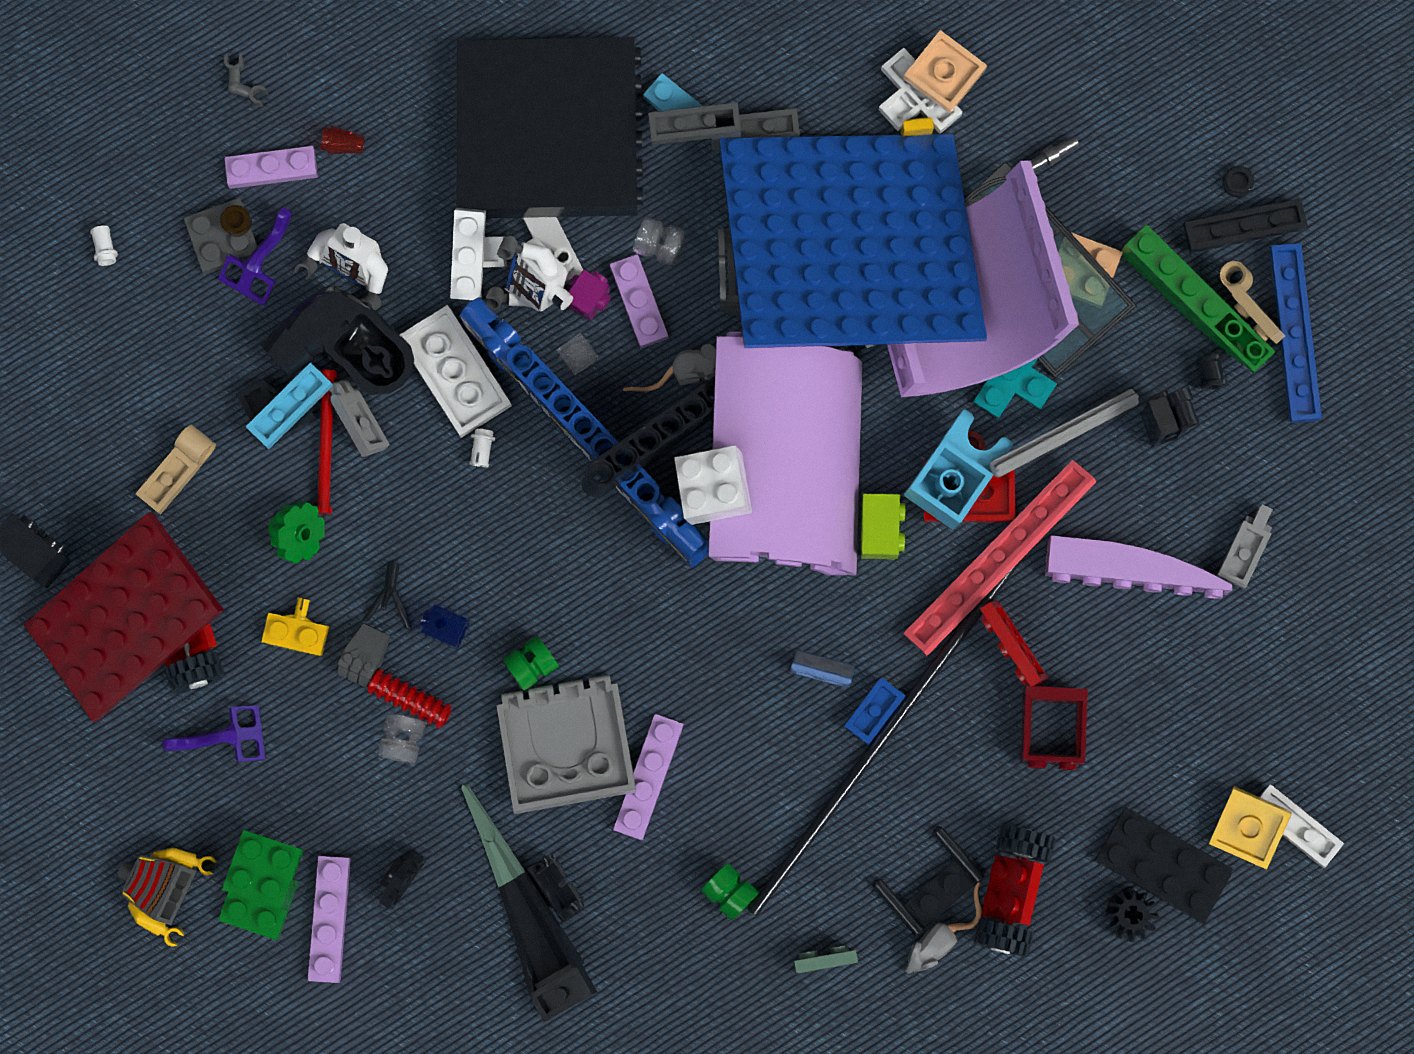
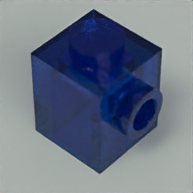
(444, 626)

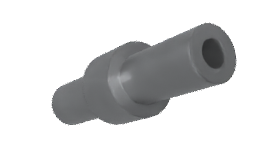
(1052, 154)

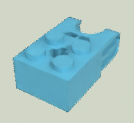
(962, 466)

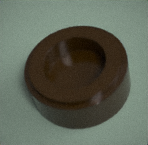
(235, 220)

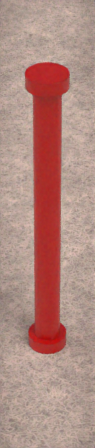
(325, 448)

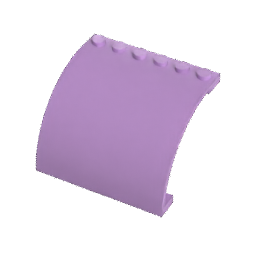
(1020, 292)

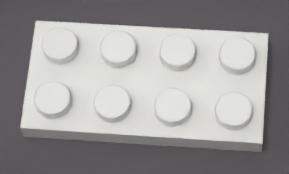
(455, 371)

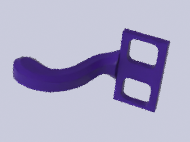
(253, 265)
(232, 734)

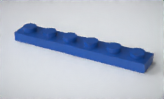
(1295, 324)

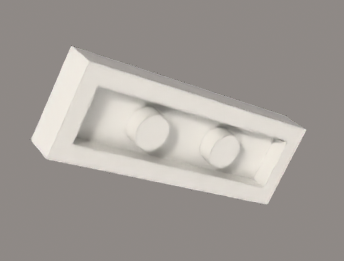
(467, 253)
(1304, 830)

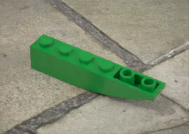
(1195, 299)

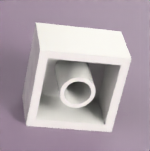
(713, 485)

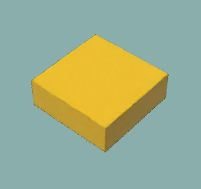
(916, 127)

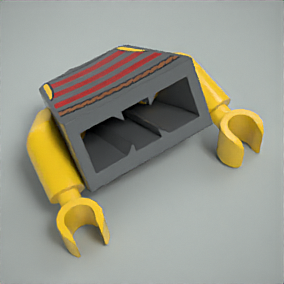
(158, 887)

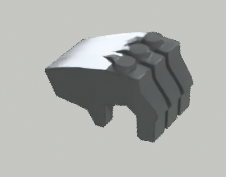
(363, 655)

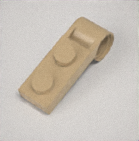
(1246, 305)
(176, 470)

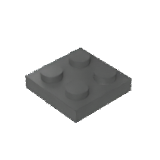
(213, 243)

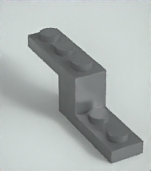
(720, 122)

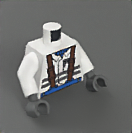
(351, 256)
(533, 278)

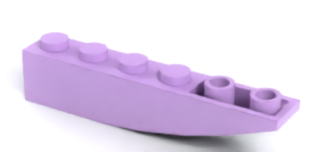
(1126, 566)

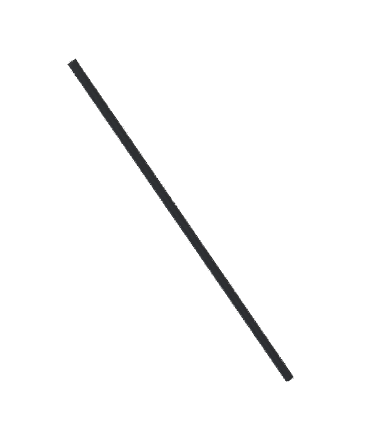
(874, 749)

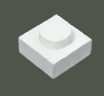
(491, 247)

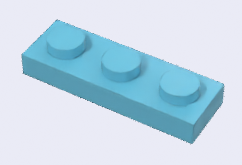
(289, 406)

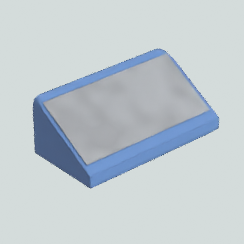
(822, 669)

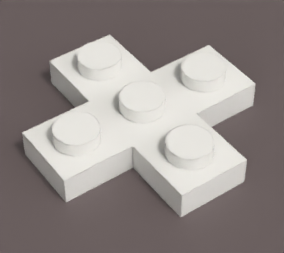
(908, 100)

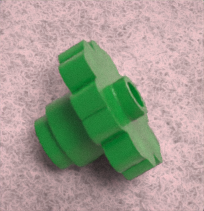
(296, 531)

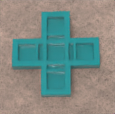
(1023, 382)

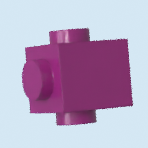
(589, 294)

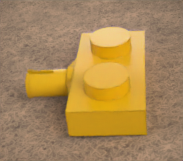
(296, 631)

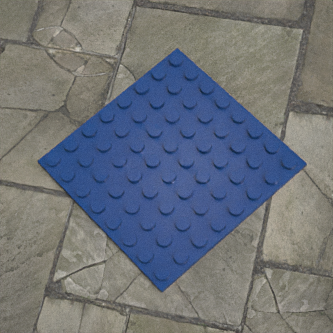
(850, 241)

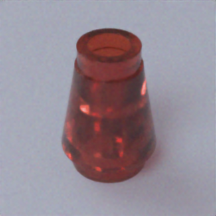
(341, 141)

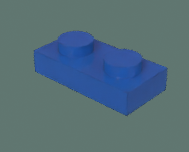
(874, 711)

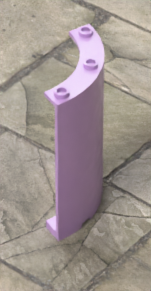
(800, 447)

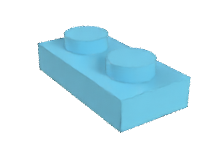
(667, 95)

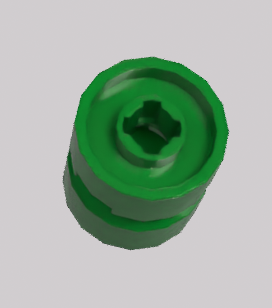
(530, 662)
(729, 891)

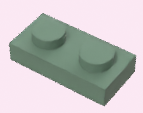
(839, 956)

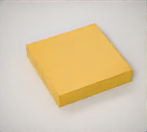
(1250, 827)

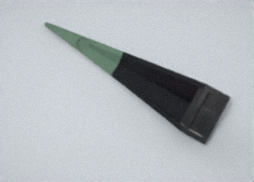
(547, 955)

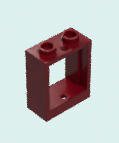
(1054, 695)

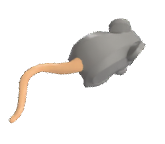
(687, 368)
(938, 941)

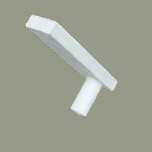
(552, 236)

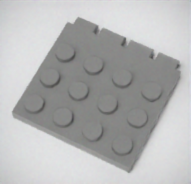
(565, 744)

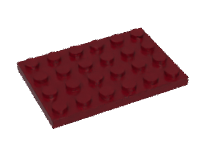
(123, 617)

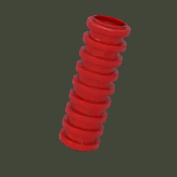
(409, 698)

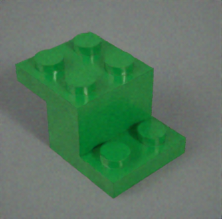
(260, 885)

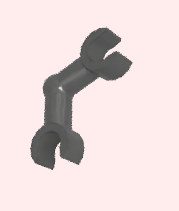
(235, 87)

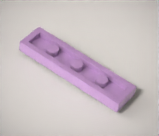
(649, 777)
(329, 919)

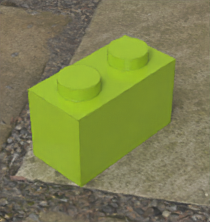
(881, 526)

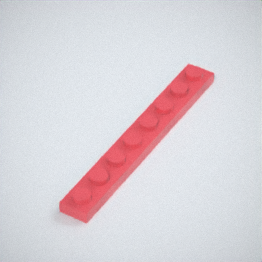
(999, 557)

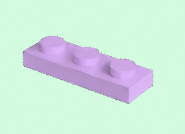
(271, 167)
(639, 301)

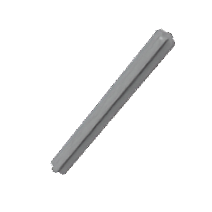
(1064, 433)

